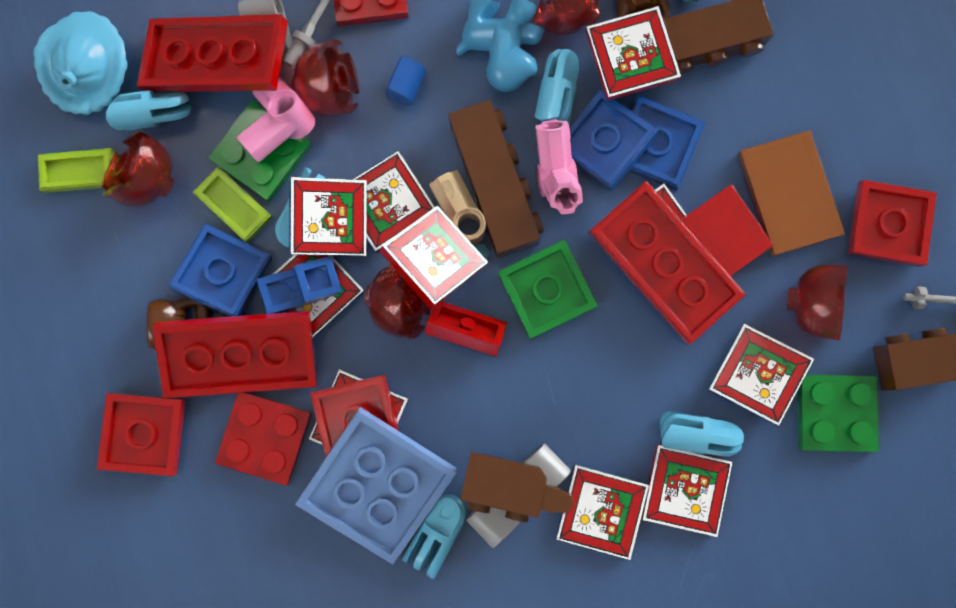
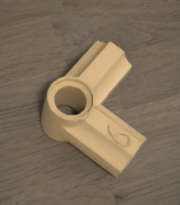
(458, 203)

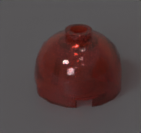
(566, 16)
(326, 79)
(139, 173)
(820, 300)
(395, 305)

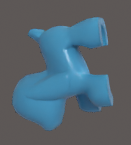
(502, 37)

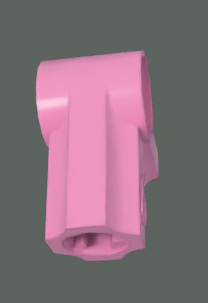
(284, 119)
(556, 168)

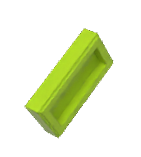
(73, 170)
(232, 205)

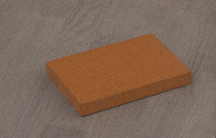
(791, 193)

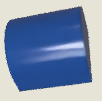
(405, 81)

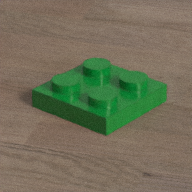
(271, 172)
(547, 289)
(838, 413)

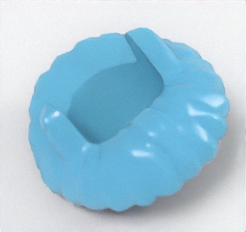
(81, 62)

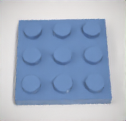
(376, 486)

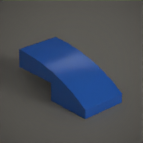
(299, 286)

